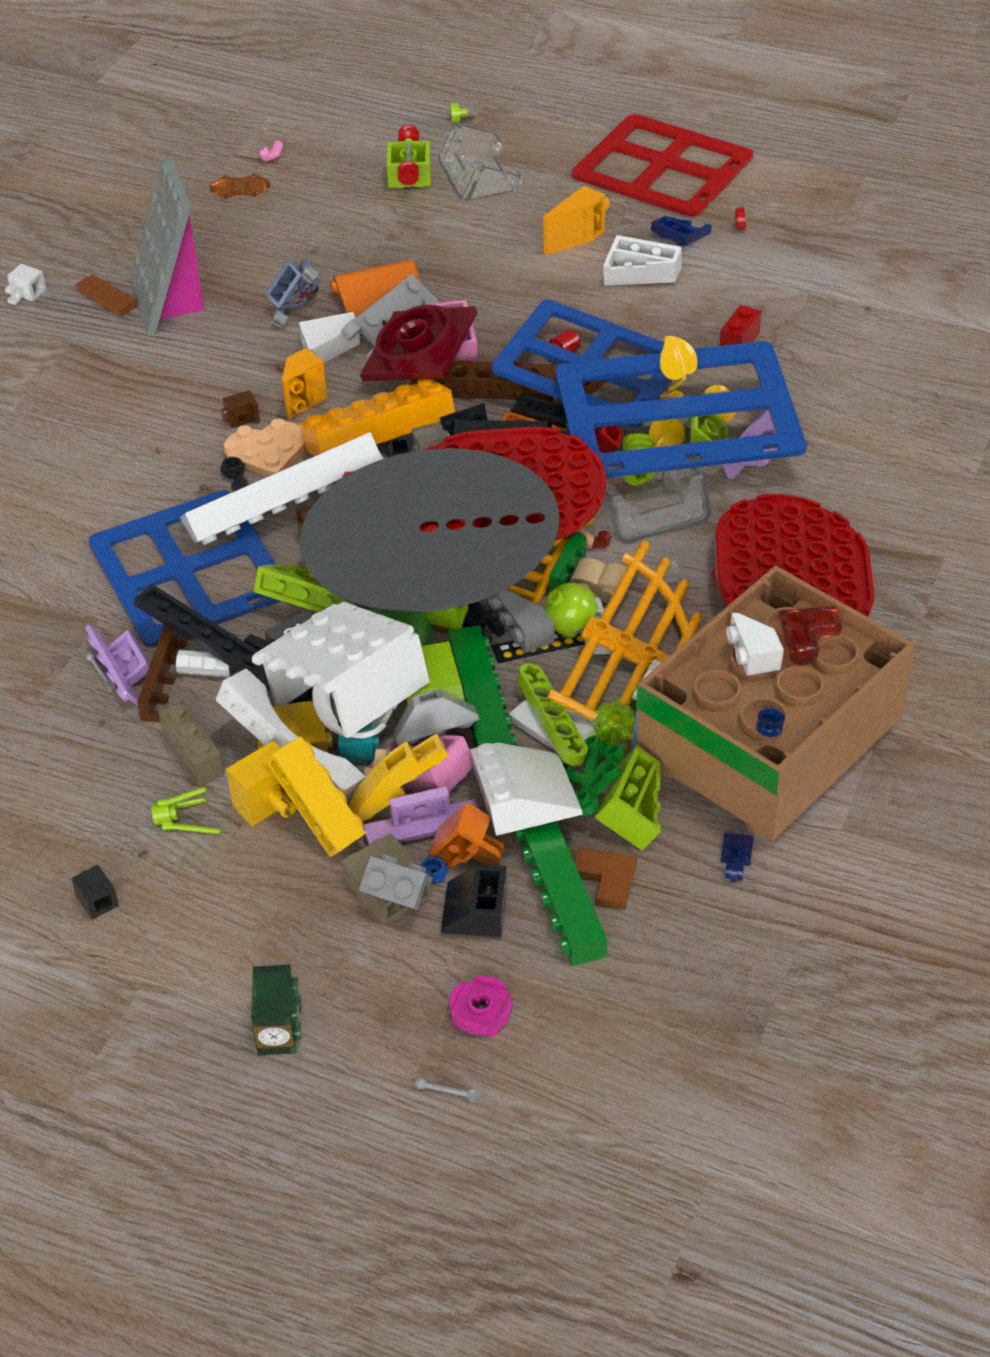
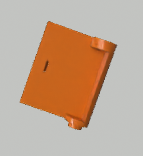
(366, 286)

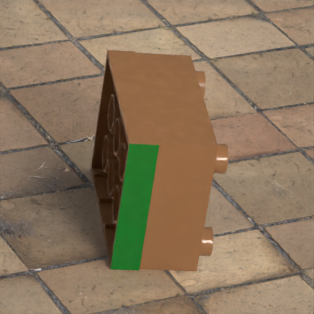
(704, 709)

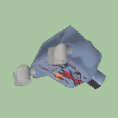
(292, 288)

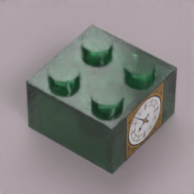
(275, 1009)

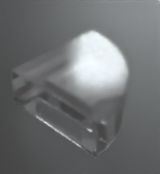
(672, 573)

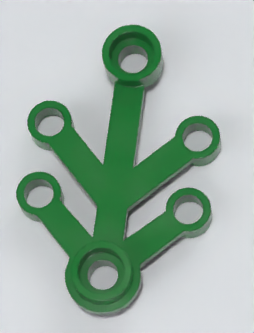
(589, 794)

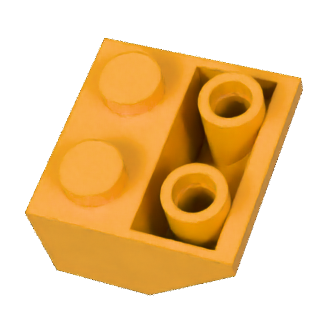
(303, 382)

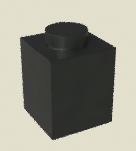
(95, 891)

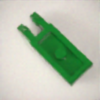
(567, 561)

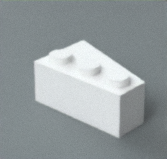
(641, 262)

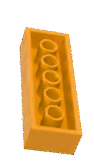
(384, 416)

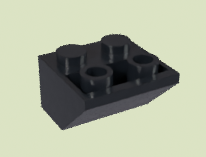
(476, 902)

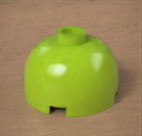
(570, 608)

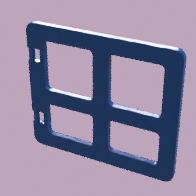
(608, 332)
(178, 567)

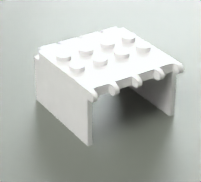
(352, 653)

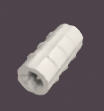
(201, 664)

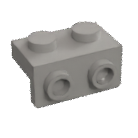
(394, 882)

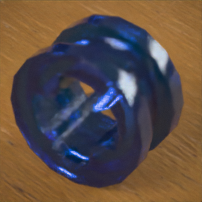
(769, 729)

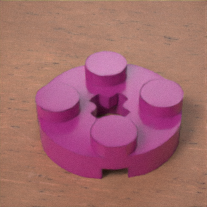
(480, 1021)

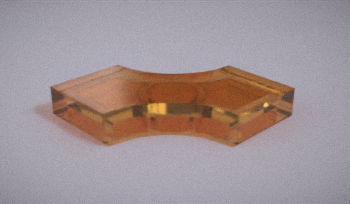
(250, 185)

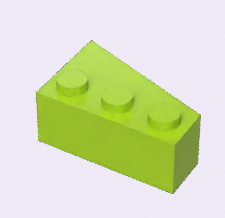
(631, 799)

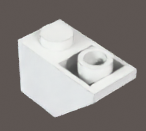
(755, 645)

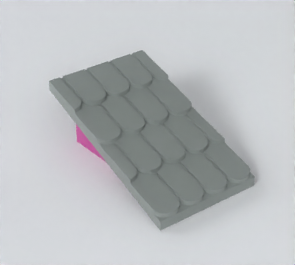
(166, 268)

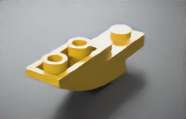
(392, 772)

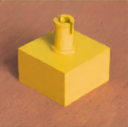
(256, 789)

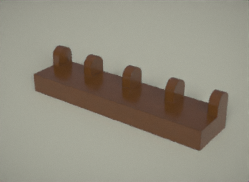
(158, 674)

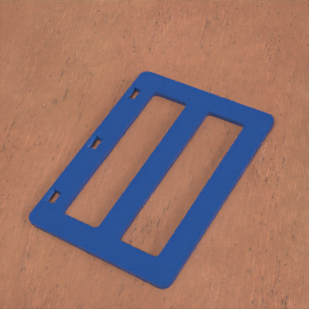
(771, 396)

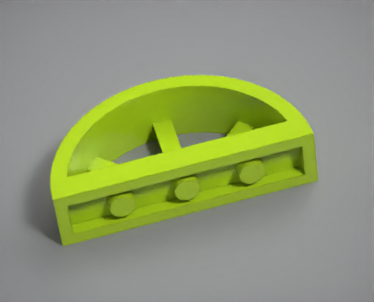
(293, 586)

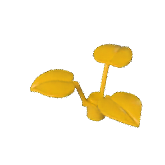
(675, 361)

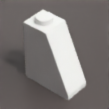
(325, 337)

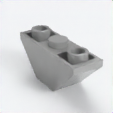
(433, 714)

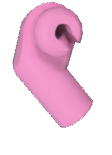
(268, 155)

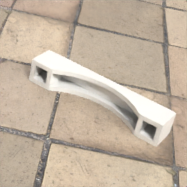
(248, 702)

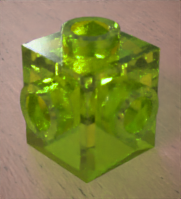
(614, 722)

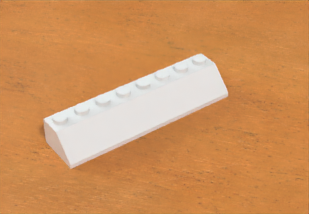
(278, 489)

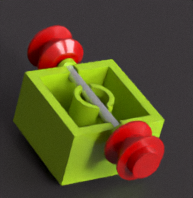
(408, 160)

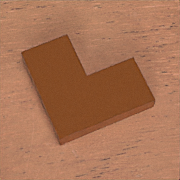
(613, 872)

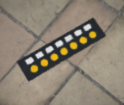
(510, 651)

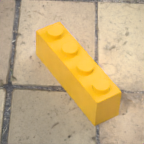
(315, 796)

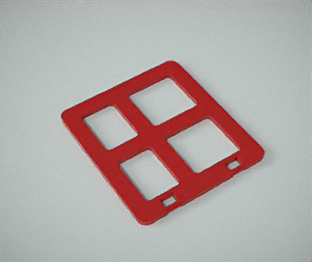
(661, 161)

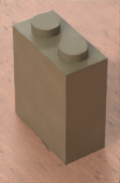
(355, 867)

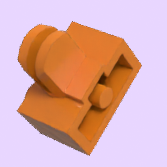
(465, 837)

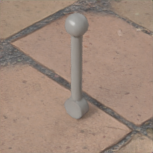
(109, 685)
(472, 1095)

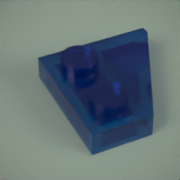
(679, 230)

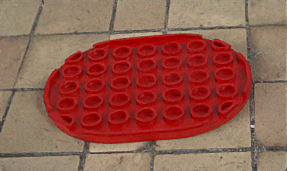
(560, 460)
(798, 539)

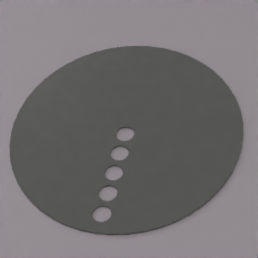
(368, 541)

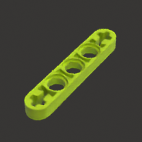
(562, 743)

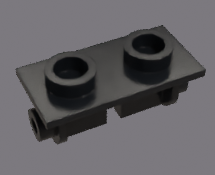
(473, 413)

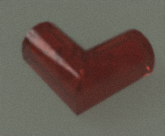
(803, 626)

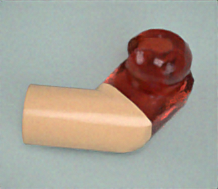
(600, 541)

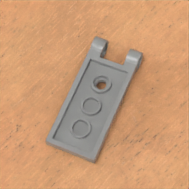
(402, 297)

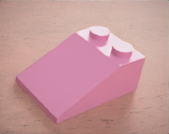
(448, 772)

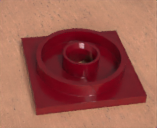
(418, 343)

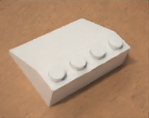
(523, 786)

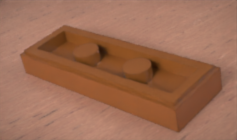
(106, 295)

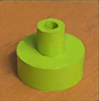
(456, 113)

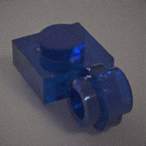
(736, 854)

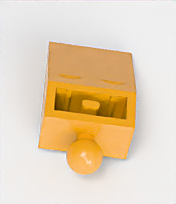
(575, 220)

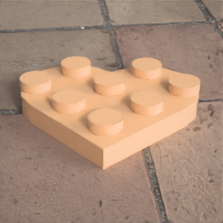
(266, 449)

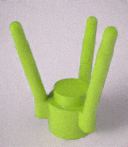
(166, 811)

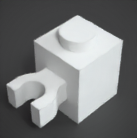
(25, 283)

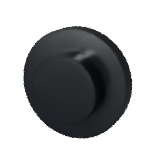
(232, 468)

